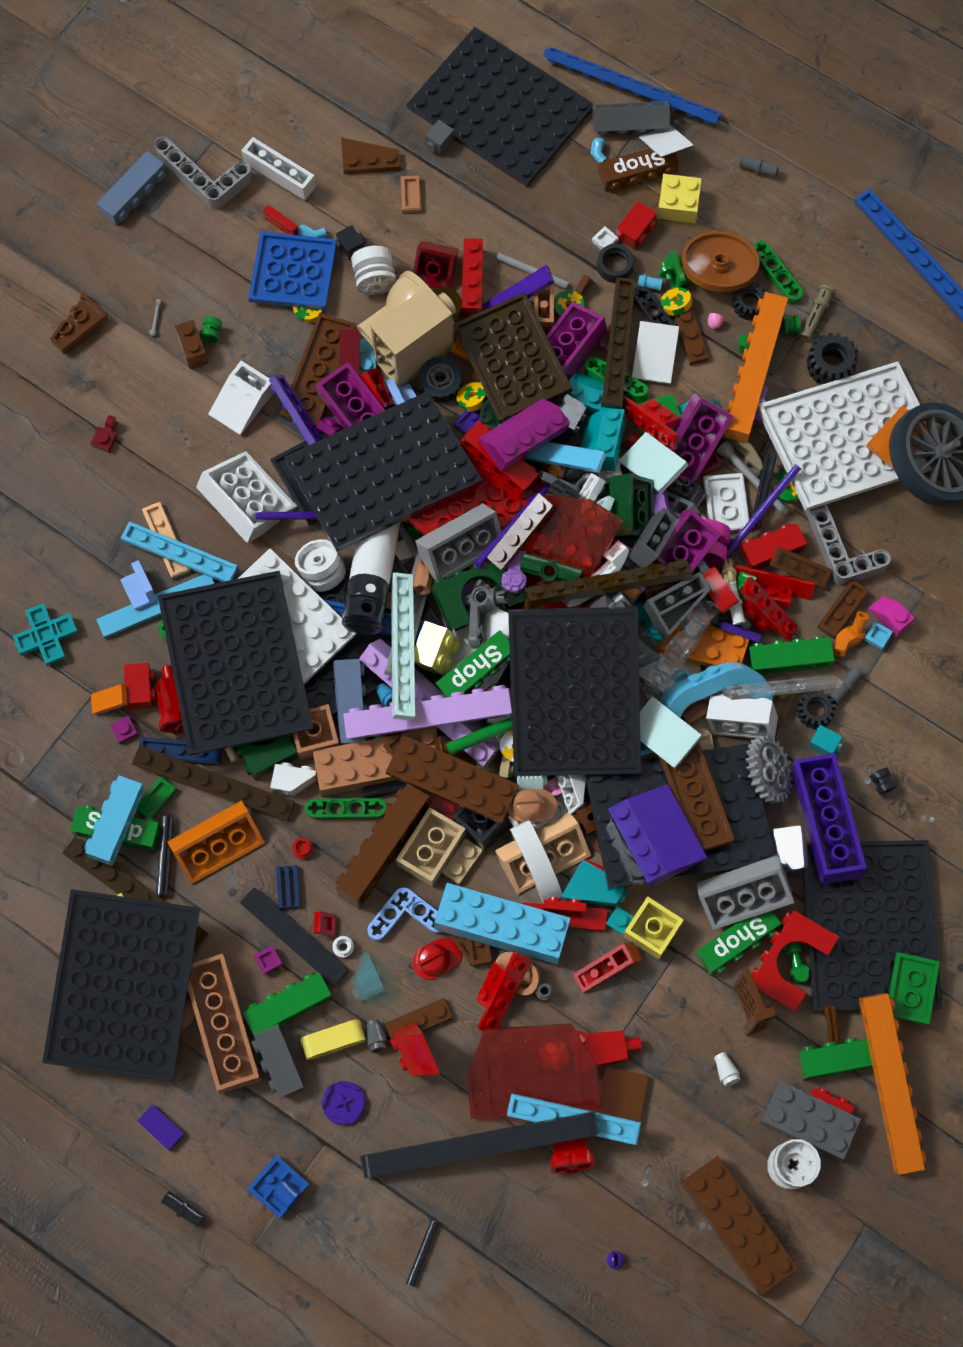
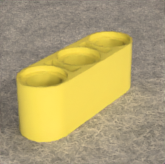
(332, 1039)

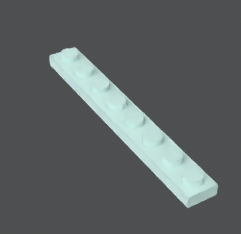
(402, 647)

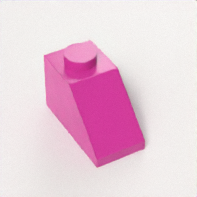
(892, 615)

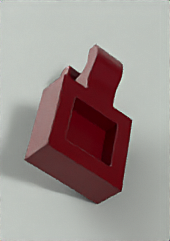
(105, 437)

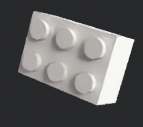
(741, 717)

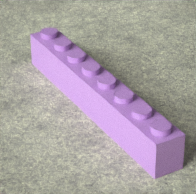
(376, 659)
(430, 713)

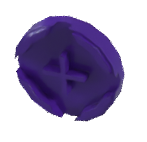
(343, 1103)

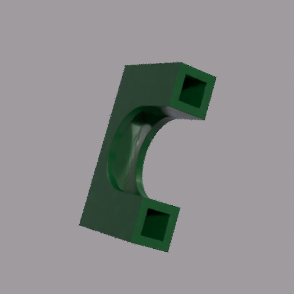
(448, 593)
(262, 759)

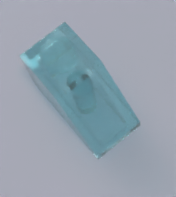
(366, 981)

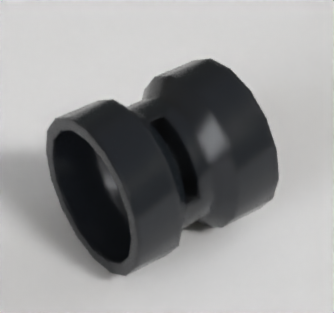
(883, 781)

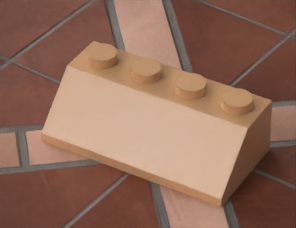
(563, 846)

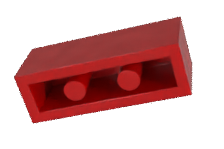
(760, 551)

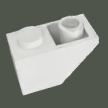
(291, 780)

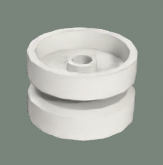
(320, 565)

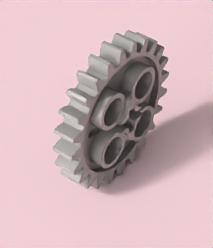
(769, 769)

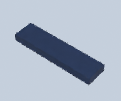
(179, 750)

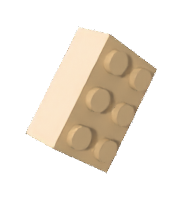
(431, 847)

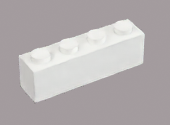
(279, 168)

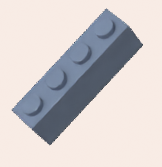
(131, 188)
(348, 692)

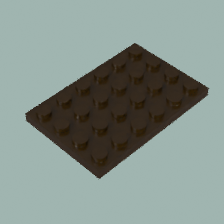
(512, 356)

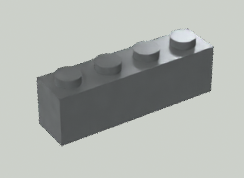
(631, 116)

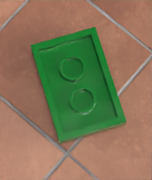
(913, 988)

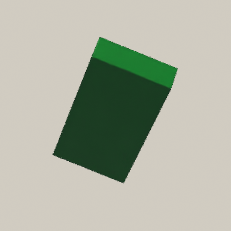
(156, 798)

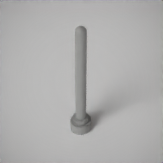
(726, 450)

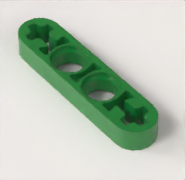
(780, 270)
(629, 391)
(346, 805)

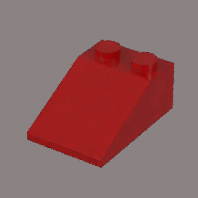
(414, 1051)

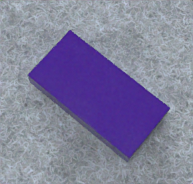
(732, 629)
(160, 1127)

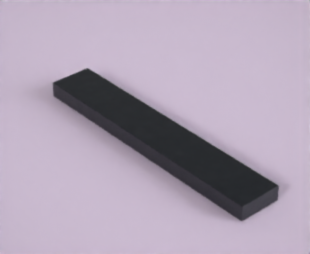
(294, 937)

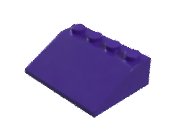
(657, 834)

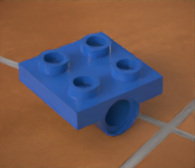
(278, 1186)

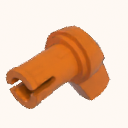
(850, 635)

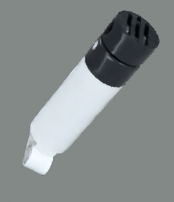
(370, 582)

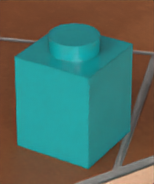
(825, 741)

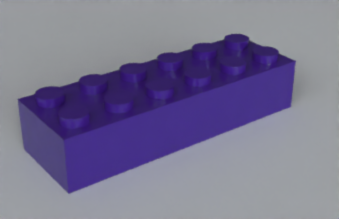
(828, 819)

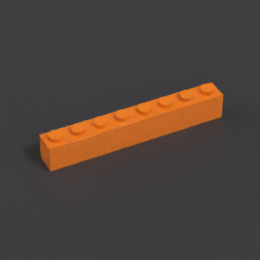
(756, 365)
(891, 1083)

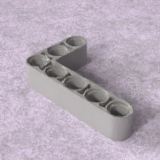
(198, 177)
(835, 545)

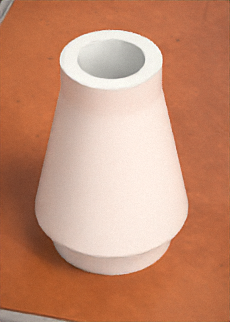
(727, 1071)

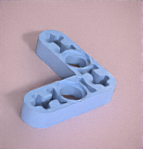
(408, 907)

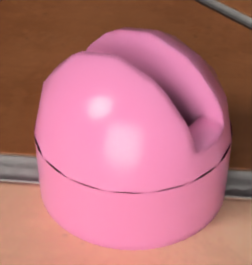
(715, 320)

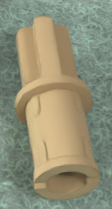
(728, 572)

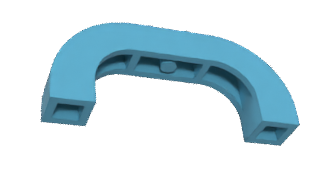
(707, 683)

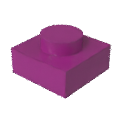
(329, 426)
(123, 730)
(268, 960)

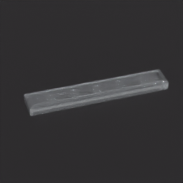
(782, 687)

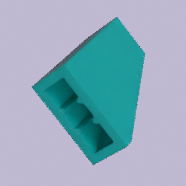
(591, 887)

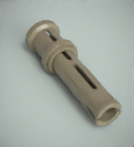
(820, 305)

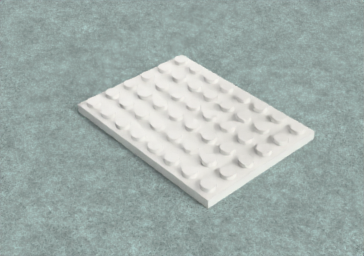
(829, 431)

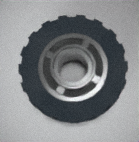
(439, 368)

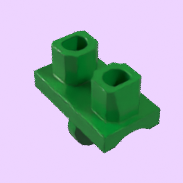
(673, 271)

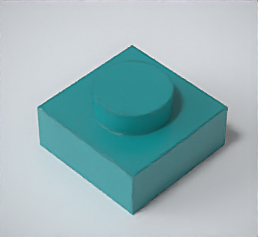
(619, 920)

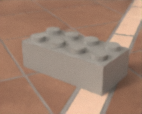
(745, 892)

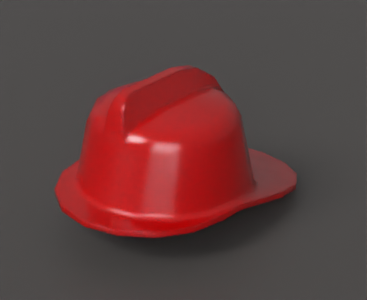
(436, 958)

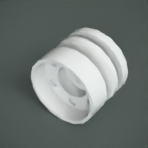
(373, 270)
(806, 1164)

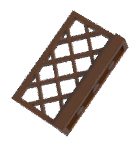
(752, 1004)

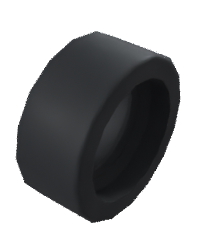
(615, 249)

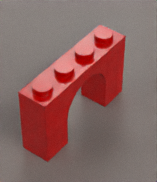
(796, 929)

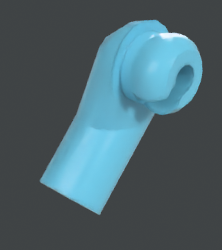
(596, 149)
(304, 230)

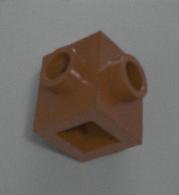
(584, 817)

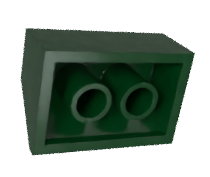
(632, 503)

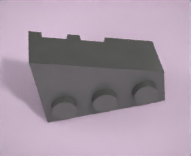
(674, 604)

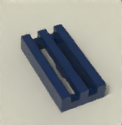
(287, 869)

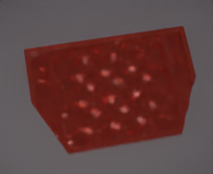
(575, 534)
(533, 1063)

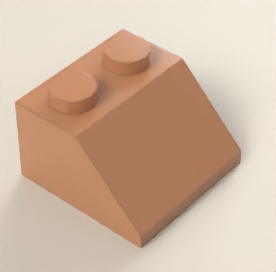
(320, 737)

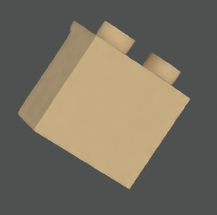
(410, 328)

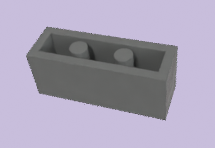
(653, 538)
(277, 1061)

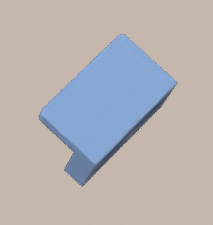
(399, 394)
(138, 587)

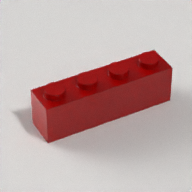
(472, 277)
(516, 477)

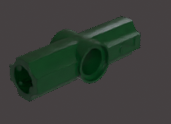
(540, 567)

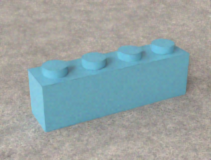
(115, 820)

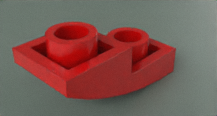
(720, 591)

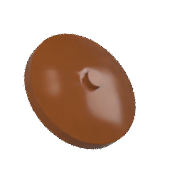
(720, 261)

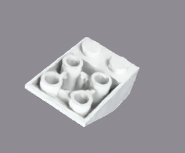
(241, 398)

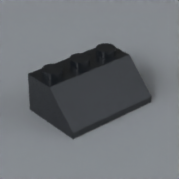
(479, 828)

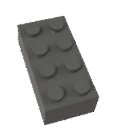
(811, 1120)

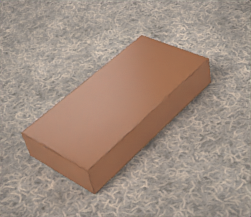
(410, 194)

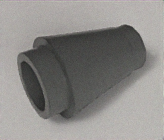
(376, 1037)

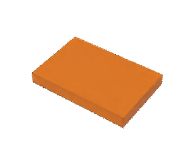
(880, 442)

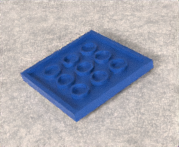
(293, 270)

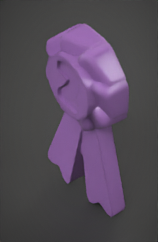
(514, 578)

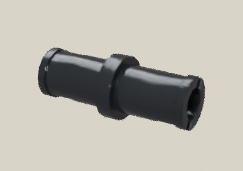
(183, 1209)

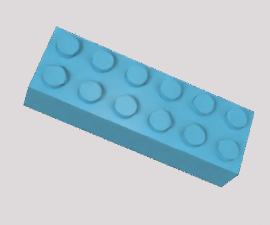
(501, 923)

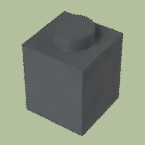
(439, 137)

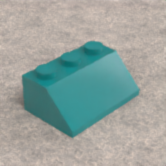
(588, 392)
(605, 433)

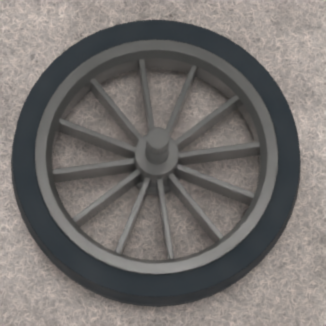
(936, 453)

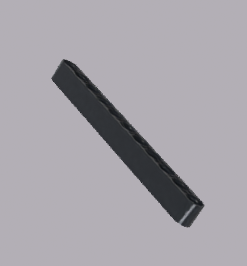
(479, 1145)

